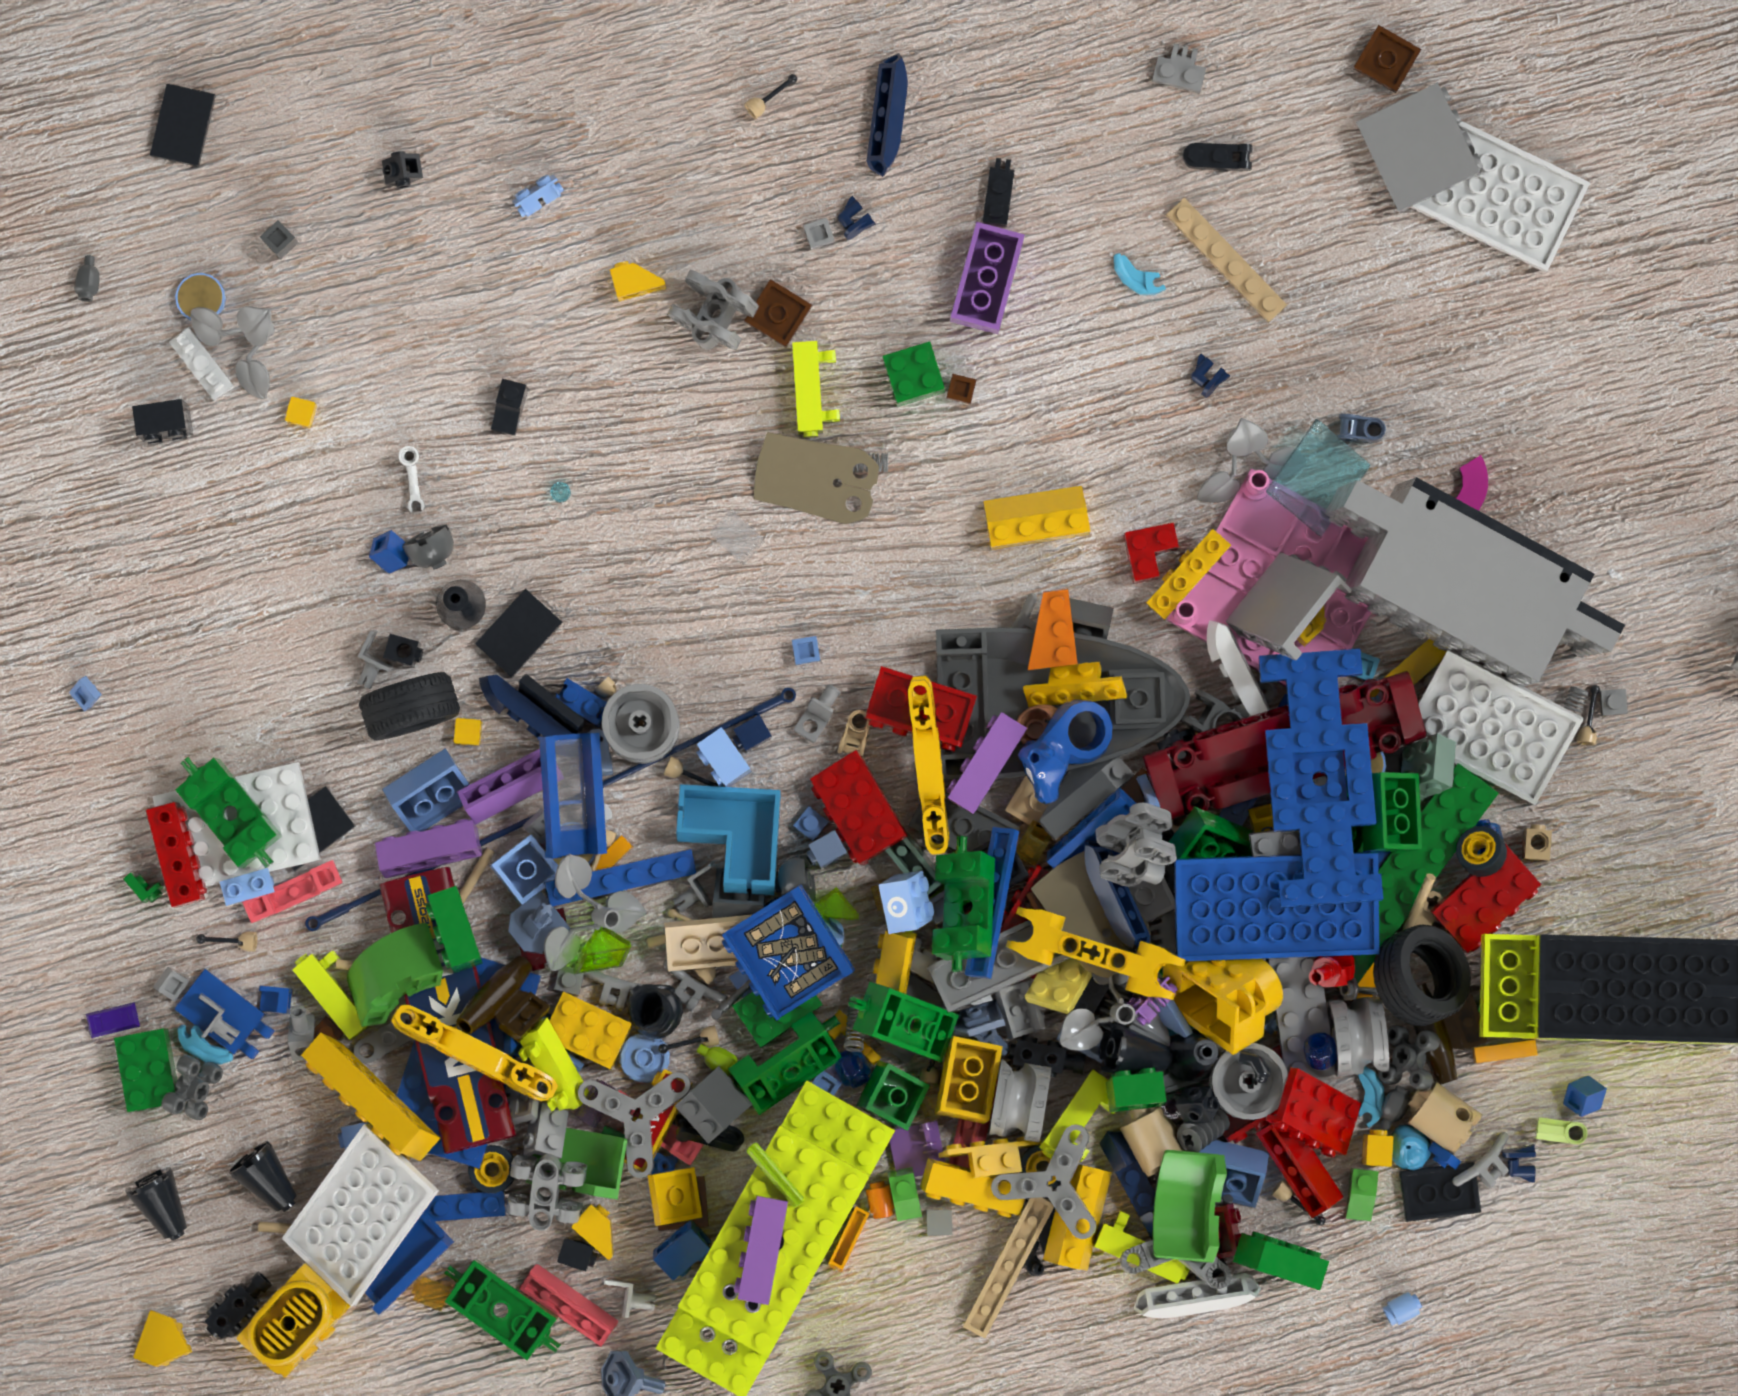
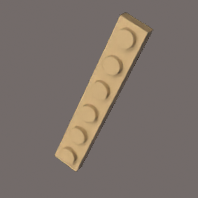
(1226, 260)
(1008, 1266)

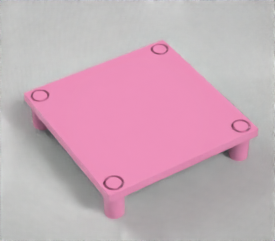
(1257, 534)

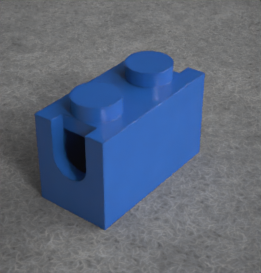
(582, 702)
(682, 1250)

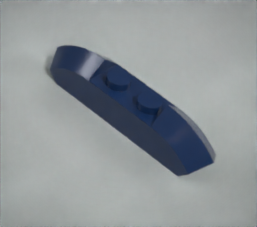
(887, 114)
(503, 695)
(1115, 900)
(1130, 1176)

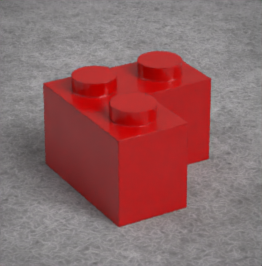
(1144, 545)

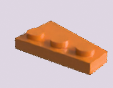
(1054, 632)

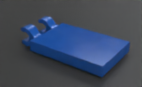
(237, 1013)

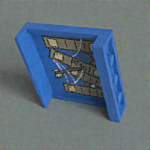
(787, 952)

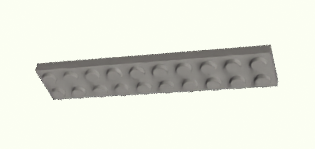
(1011, 967)
(1303, 1003)

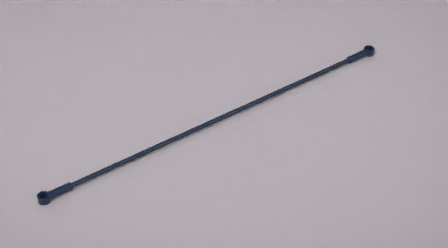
(758, 709)

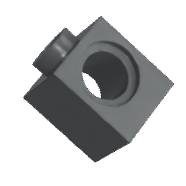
(279, 239)

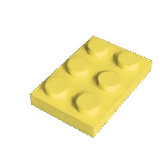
(1059, 986)

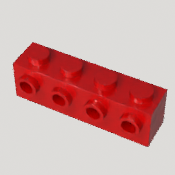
(176, 854)
(1301, 1170)

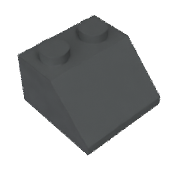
(1090, 618)
(734, 904)
(713, 1105)

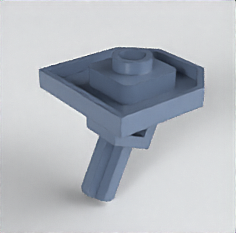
(533, 922)
(982, 1023)
(623, 1378)

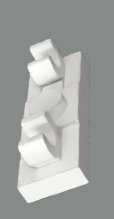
(201, 364)

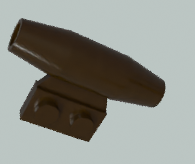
(501, 999)
(1455, 1032)

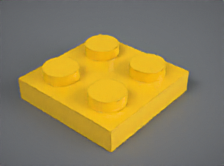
(674, 1196)

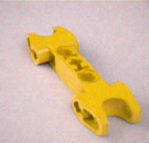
(928, 765)
(1140, 967)
(474, 1053)

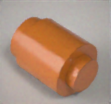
(880, 1199)

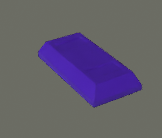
(112, 1020)

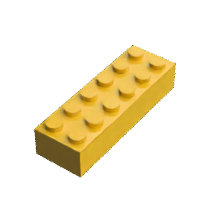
(370, 1097)

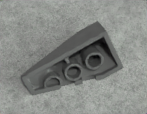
(1082, 792)

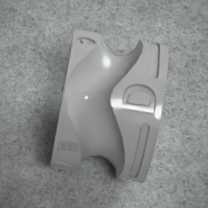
(636, 742)
(1359, 1035)
(1245, 1100)
(1020, 1101)

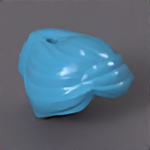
(1410, 1147)

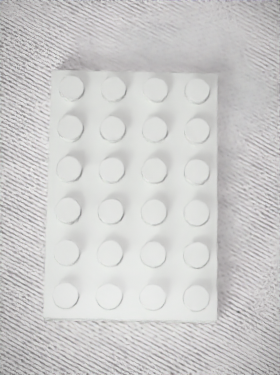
(1514, 203)
(1497, 726)
(283, 800)
(359, 1215)

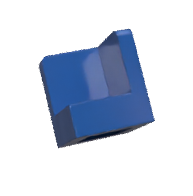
(389, 552)
(275, 999)
(1584, 1096)

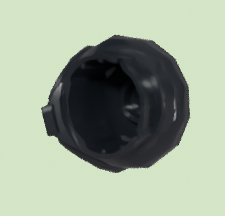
(655, 1010)

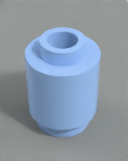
(1402, 1308)

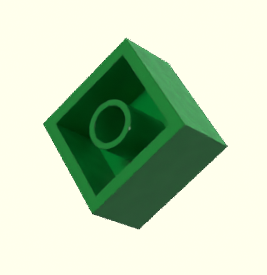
(913, 374)
(1135, 1091)
(892, 1095)

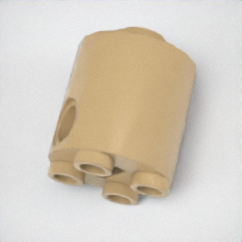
(1442, 1117)
(1149, 1136)

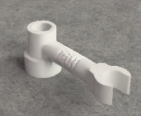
(412, 475)

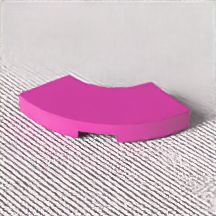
(1474, 483)

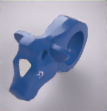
(1050, 755)

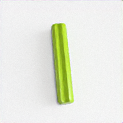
(775, 1175)

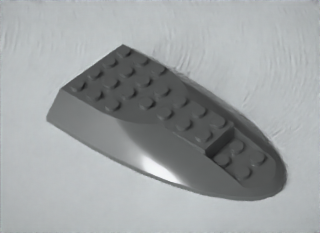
(995, 669)

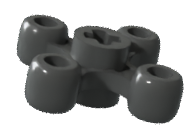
(1410, 1057)
(192, 1087)
(832, 1375)

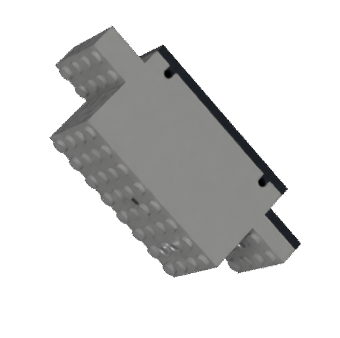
(1467, 580)

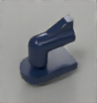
(844, 217)
(1202, 367)
(1525, 1172)

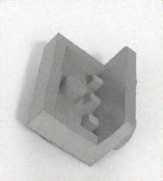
(1018, 1014)
(546, 1132)

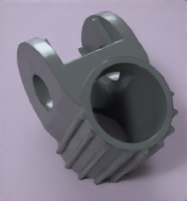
(1210, 714)

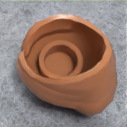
(1034, 720)

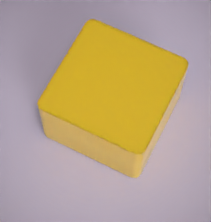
(300, 412)
(468, 732)

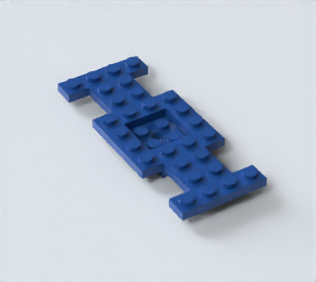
(1312, 747)

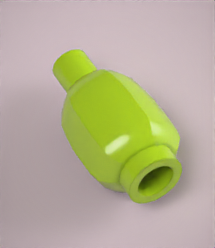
(717, 1057)

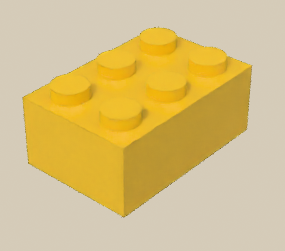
(589, 1030)
(968, 1080)

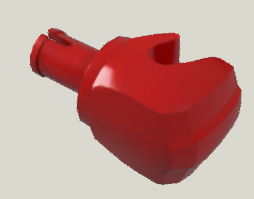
(1332, 970)

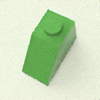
(904, 1194)
(1361, 1194)

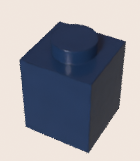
(751, 734)

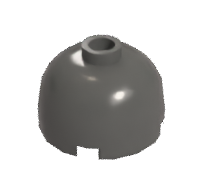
(430, 548)
(796, 872)

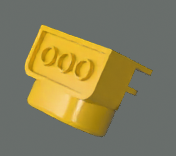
(1226, 998)
(315, 1311)

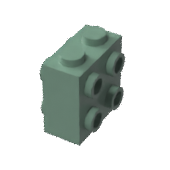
(1433, 761)

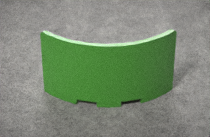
(391, 968)
(603, 1158)
(1186, 1205)

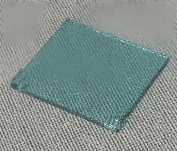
(1314, 474)

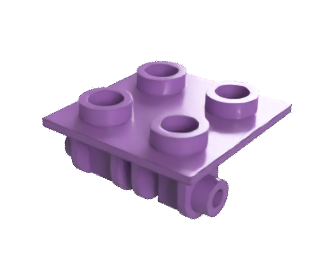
(1140, 1005)
(915, 1146)

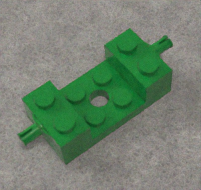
(213, 790)
(966, 879)
(888, 1017)
(808, 1056)
(524, 1326)

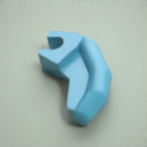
(1137, 280)
(200, 1048)
(1373, 1096)

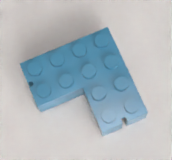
(744, 822)

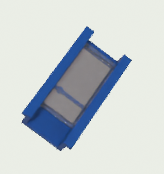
(573, 794)

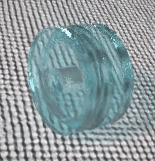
(555, 492)

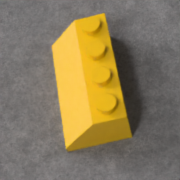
(1036, 517)
(895, 960)
(1062, 1245)

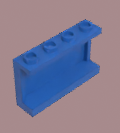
(1074, 842)
(410, 1260)

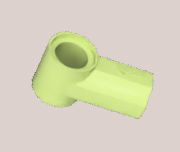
(1558, 1130)

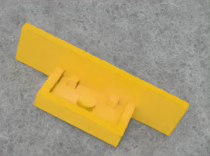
(1188, 574)
(1075, 682)
(991, 1159)

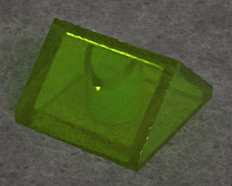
(836, 906)
(602, 951)

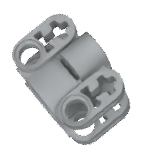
(716, 299)
(1139, 844)
(568, 1174)

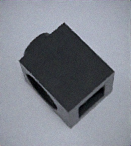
(393, 645)
(577, 1254)

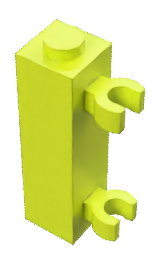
(807, 388)
(328, 992)
(550, 1057)
(1078, 1112)
(1116, 1241)

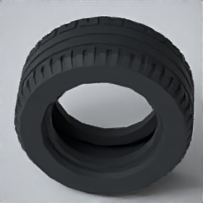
(409, 706)
(1399, 989)

